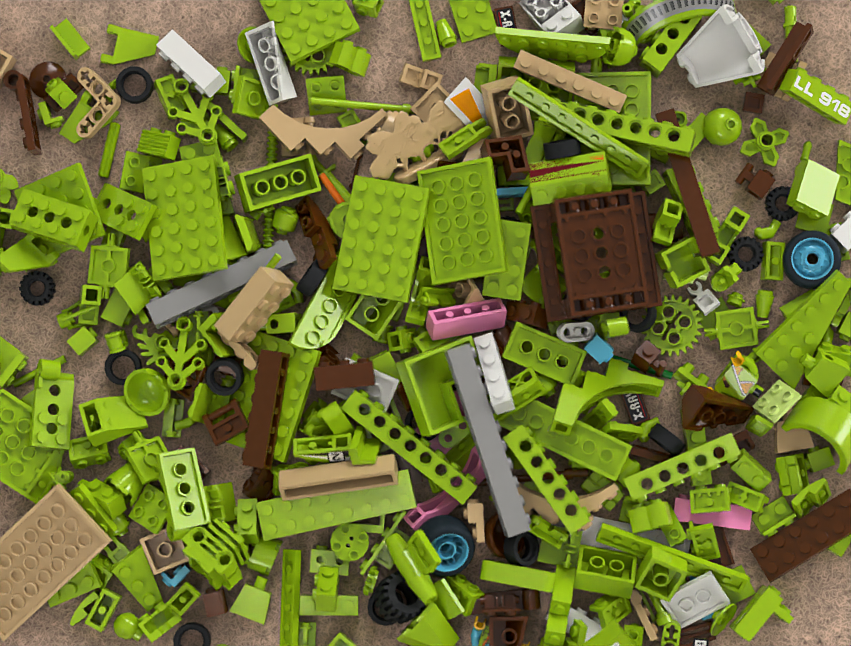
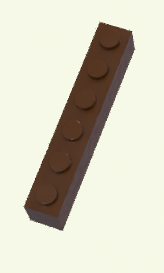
(265, 409)

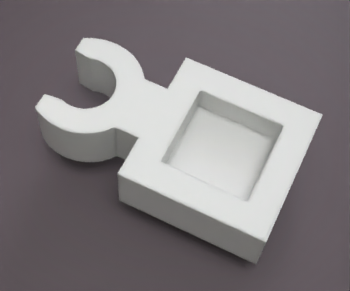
(704, 300)

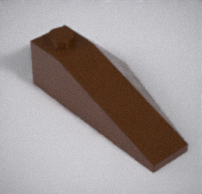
(710, 408)

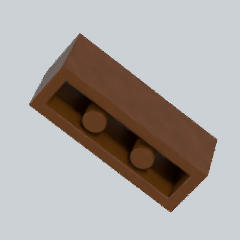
(344, 374)

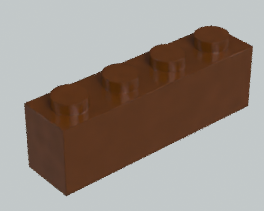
(507, 630)

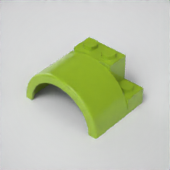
(826, 417)

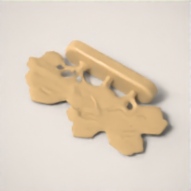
(410, 140)

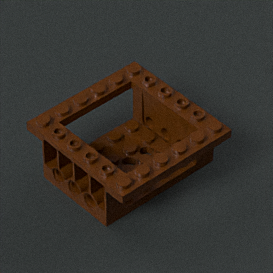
(629, 255)

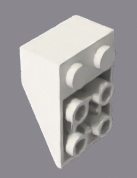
(553, 15)

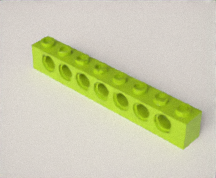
(682, 146)
(443, 480)

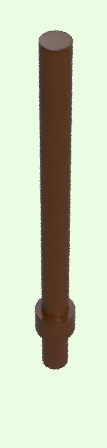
(568, 473)

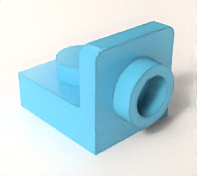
(179, 575)

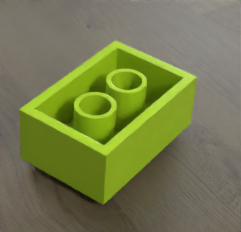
(605, 571)

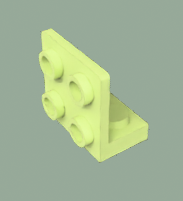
(776, 401)

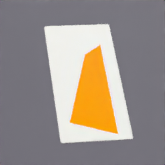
(467, 103)

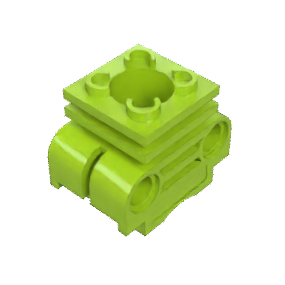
(216, 554)

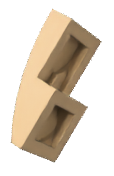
(419, 77)

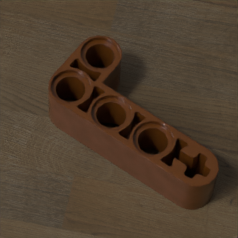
(528, 599)

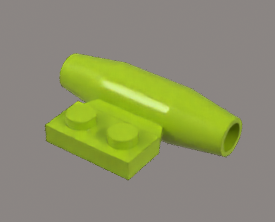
(415, 562)

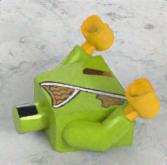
(739, 378)

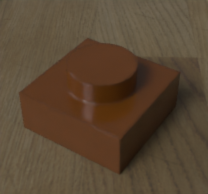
(753, 103)

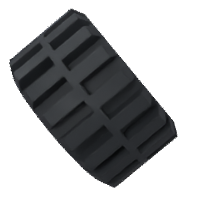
(391, 606)

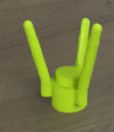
(67, 318)

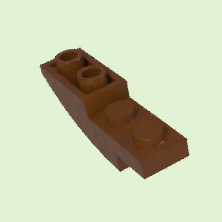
(318, 229)

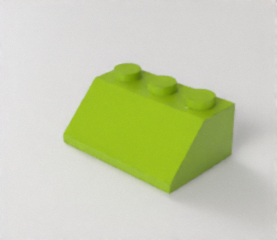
(372, 314)

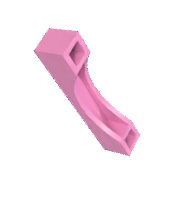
(444, 502)

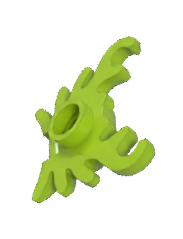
(152, 346)

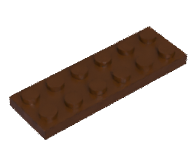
(805, 537)

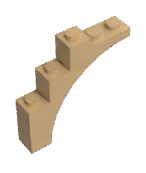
(321, 140)
(592, 502)

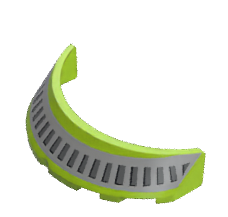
(667, 12)

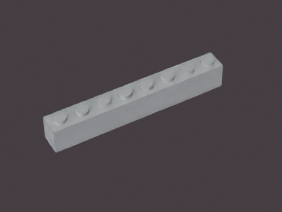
(216, 285)

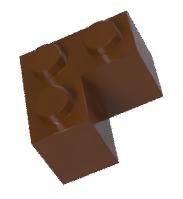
(510, 153)

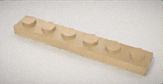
(569, 81)

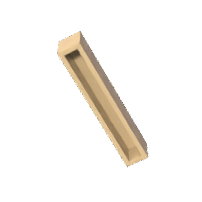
(337, 478)

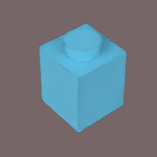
(599, 349)

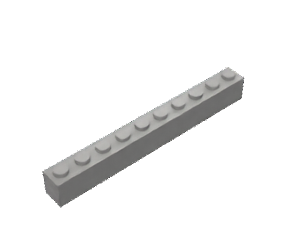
(487, 440)

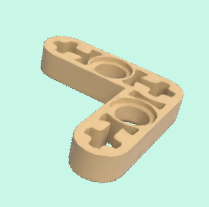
(102, 105)

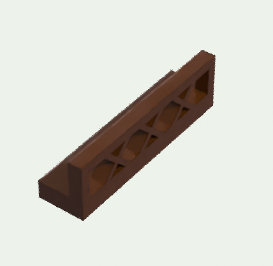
(785, 58)

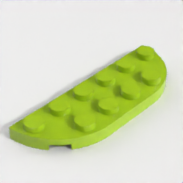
(553, 44)
(323, 314)

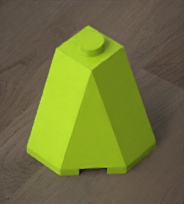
(429, 629)

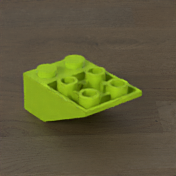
(109, 419)

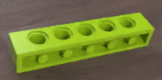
(514, 440)
(634, 481)

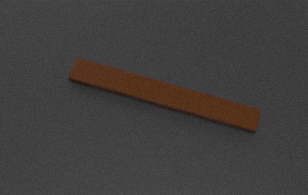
(691, 194)

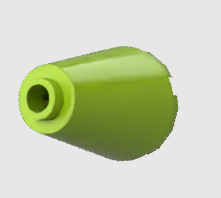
(127, 482)

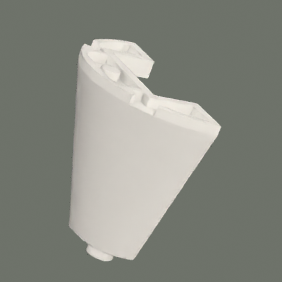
(722, 50)

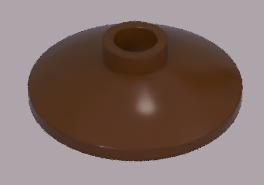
(40, 72)

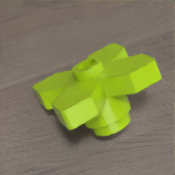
(760, 132)

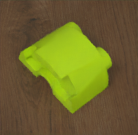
(263, 555)
(159, 621)

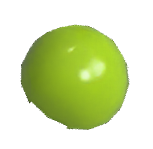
(146, 392)

